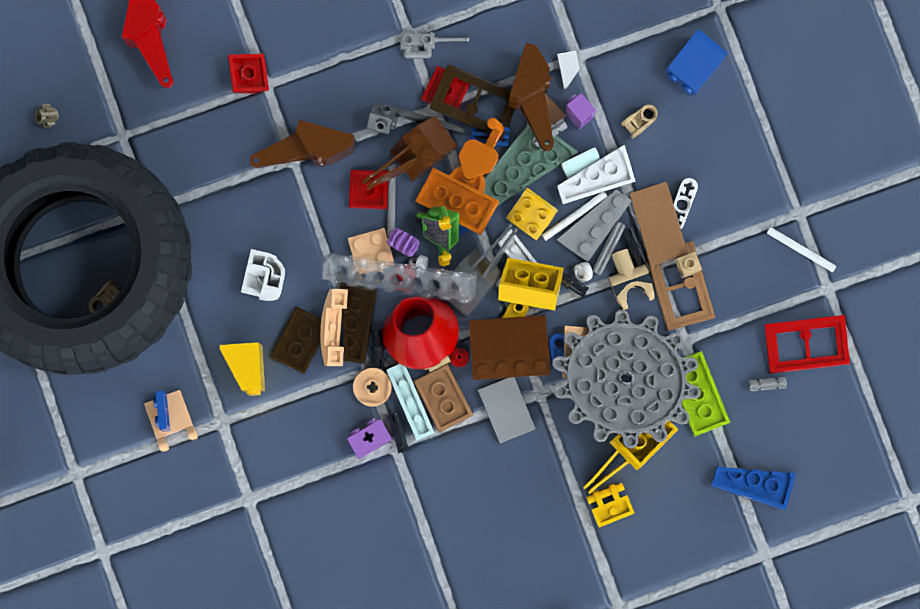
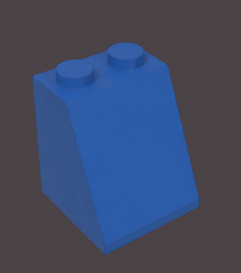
(696, 63)

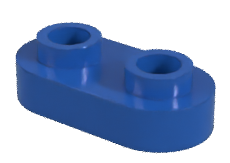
(554, 350)

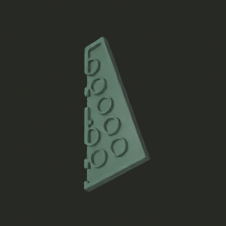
(524, 165)

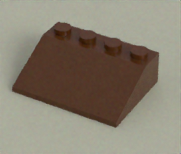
(509, 347)

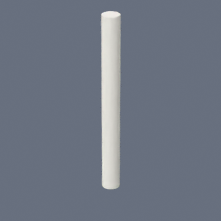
(575, 215)
(801, 249)

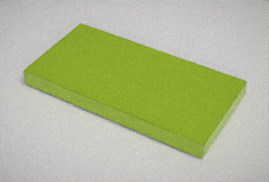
(707, 410)

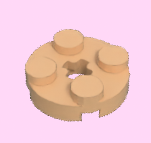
(365, 378)

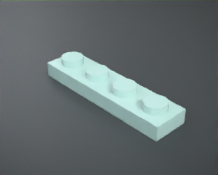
(410, 401)

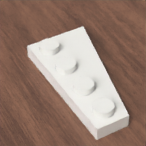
(601, 176)

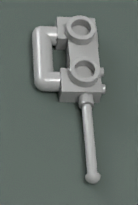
(422, 39)

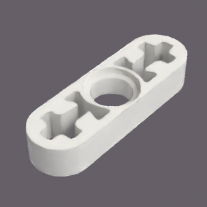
(691, 193)

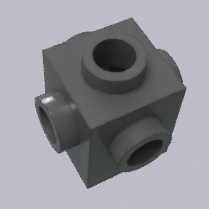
(382, 118)

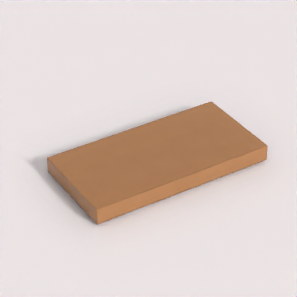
(659, 224)

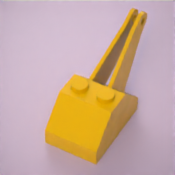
(635, 456)

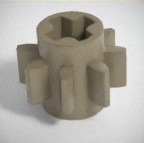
(46, 115)

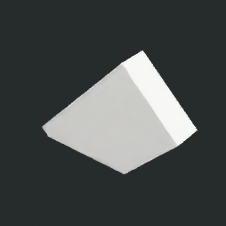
(568, 66)

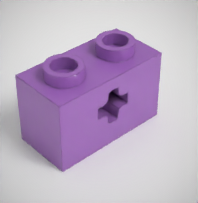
(579, 110)
(380, 438)

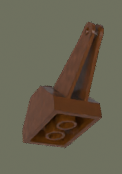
(529, 94)
(311, 142)
(416, 152)

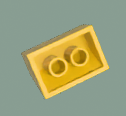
(530, 284)

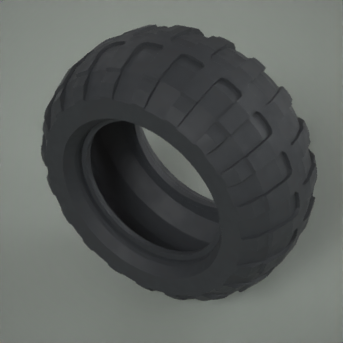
(157, 270)

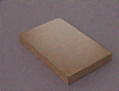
(443, 398)

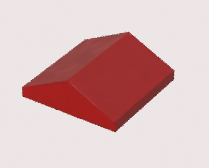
(248, 73)

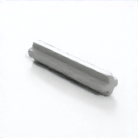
(608, 248)

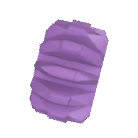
(403, 242)

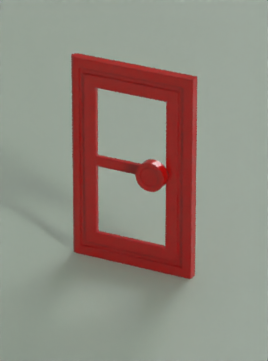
(805, 334)

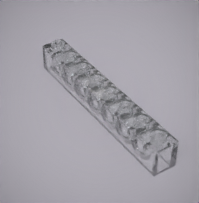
(466, 281)

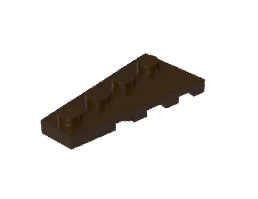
(358, 321)

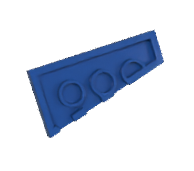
(761, 486)

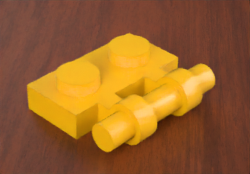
(611, 511)

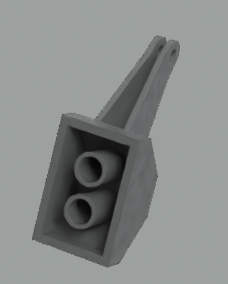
(487, 272)

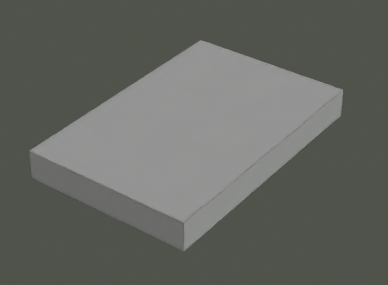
(506, 409)

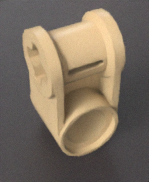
(637, 122)
(104, 295)

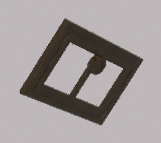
(468, 117)

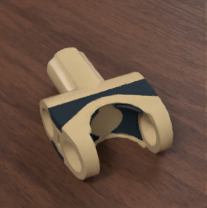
(628, 278)

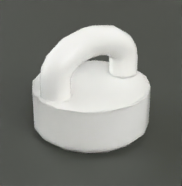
(420, 261)
(583, 272)

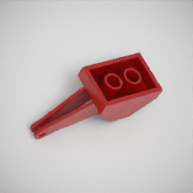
(143, 31)

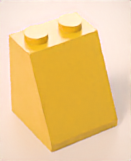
(246, 365)

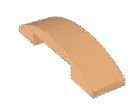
(331, 327)

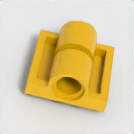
(532, 214)

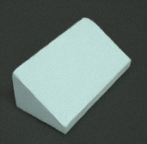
(580, 162)

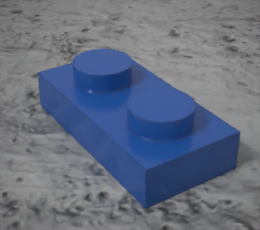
(161, 403)

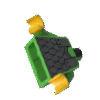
(442, 229)

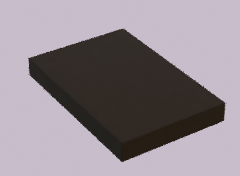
(299, 341)

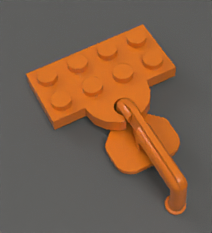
(462, 195)

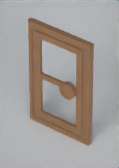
(662, 292)

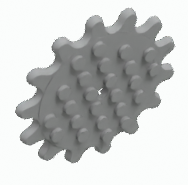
(631, 350)

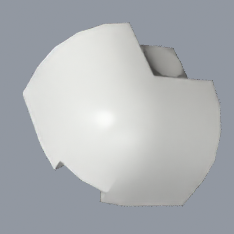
(263, 276)

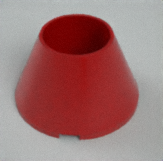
(427, 348)

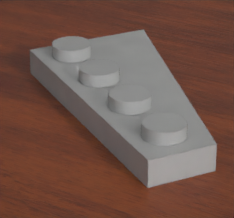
(593, 228)

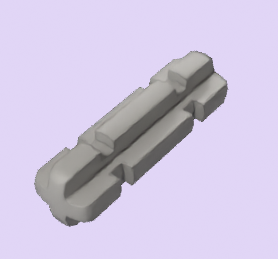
(559, 126)
(768, 384)

